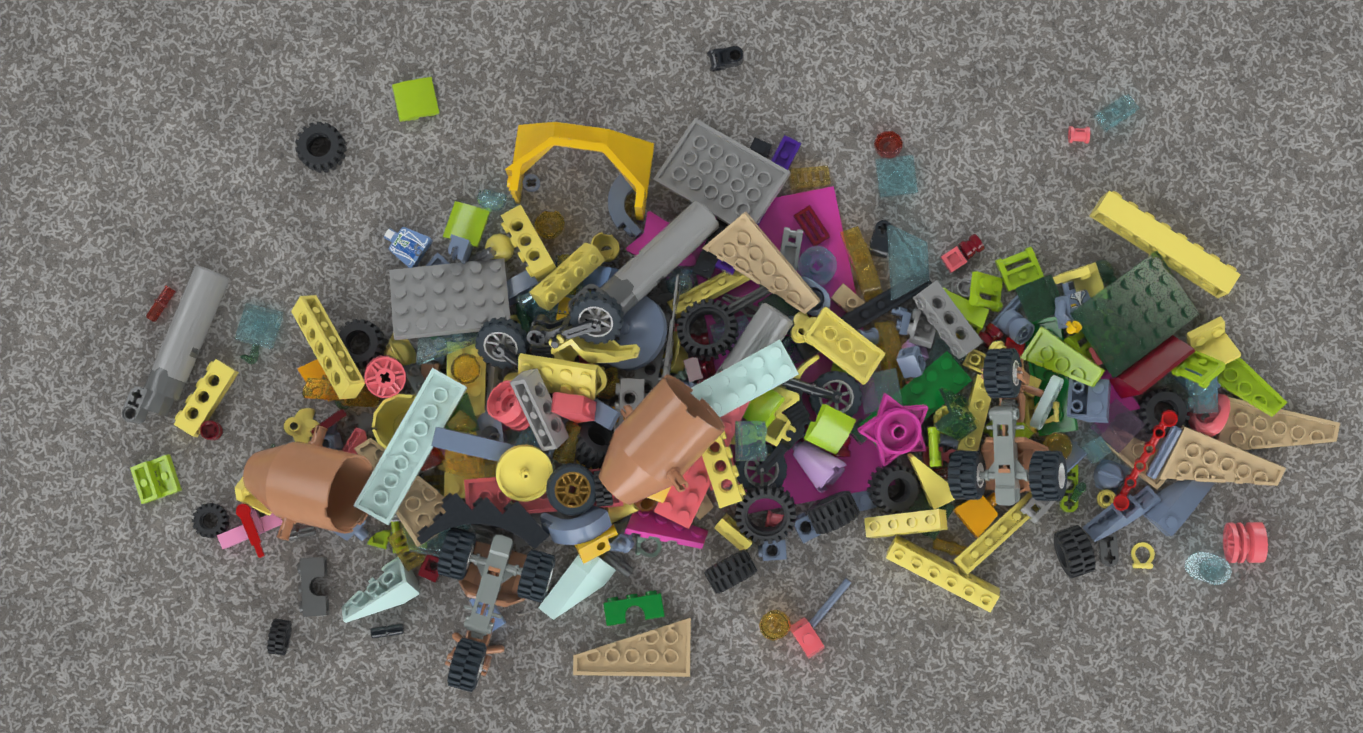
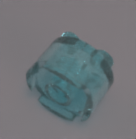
(823, 258)

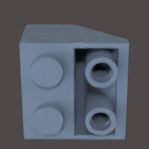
(1089, 402)

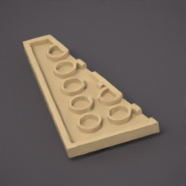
(757, 258)
(1253, 429)
(1212, 460)
(421, 501)
(651, 653)

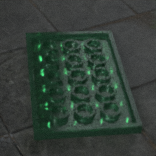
(1134, 313)

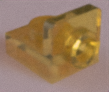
(462, 422)

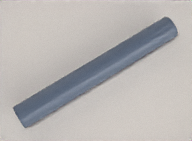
(830, 602)

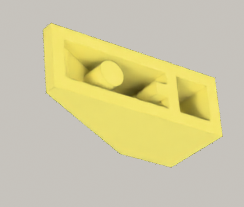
(933, 485)

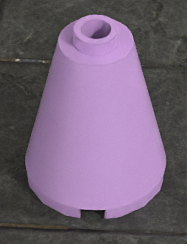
(818, 465)

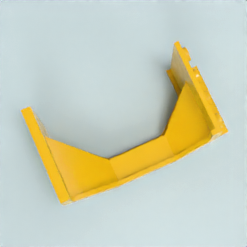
(628, 154)

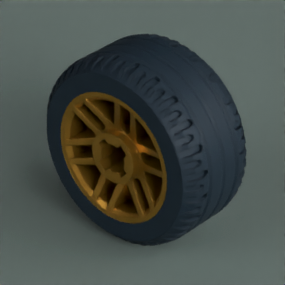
(559, 484)

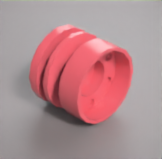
(382, 365)
(506, 408)
(1245, 542)

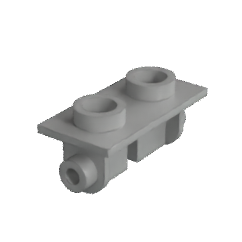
(414, 378)

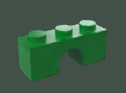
(616, 609)

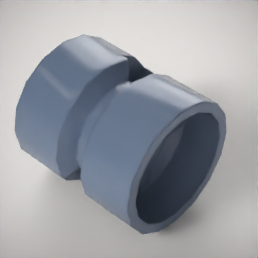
(1016, 326)

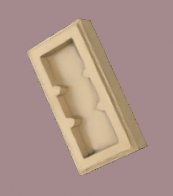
(846, 298)

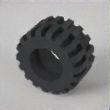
(330, 159)
(376, 340)
(1174, 400)
(592, 444)
(907, 492)
(833, 512)
(1074, 551)
(730, 571)

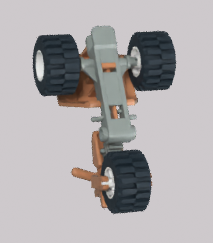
(1006, 461)
(493, 577)

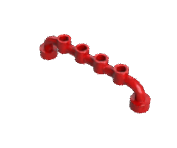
(1168, 419)

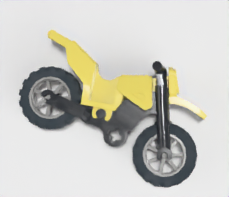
(559, 339)
(789, 427)

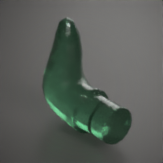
(253, 357)
(1078, 491)

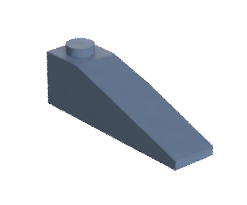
(1177, 504)

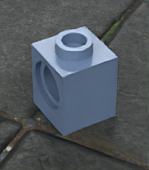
(911, 362)
(804, 537)
(781, 551)

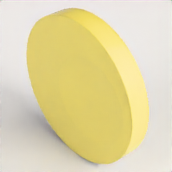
(523, 472)

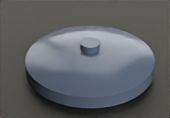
(647, 328)

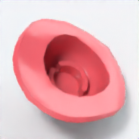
(1215, 422)

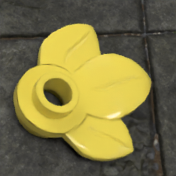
(801, 323)
(304, 423)

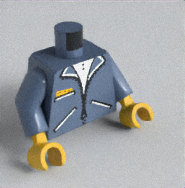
(1067, 303)

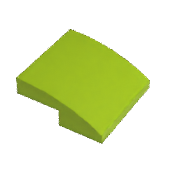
(415, 99)
(467, 222)
(764, 407)
(829, 429)
(147, 481)

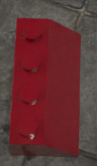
(1151, 367)

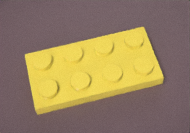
(844, 345)
(562, 375)

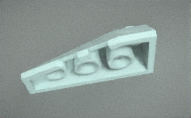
(576, 585)
(389, 590)

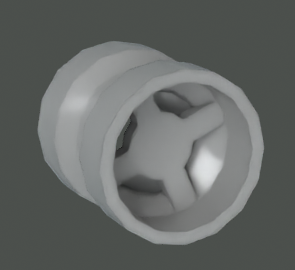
(963, 286)

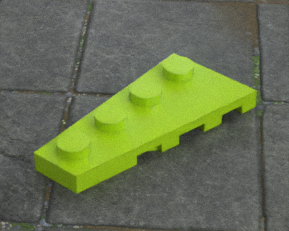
(1056, 355)
(1249, 386)

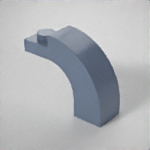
(616, 204)
(576, 530)

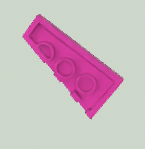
(652, 524)

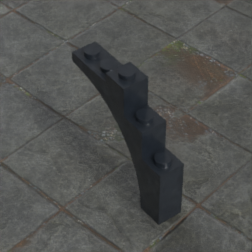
(458, 513)

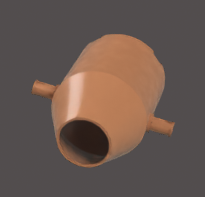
(658, 442)
(309, 484)

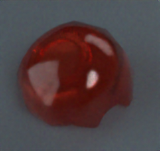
(892, 149)
(434, 458)

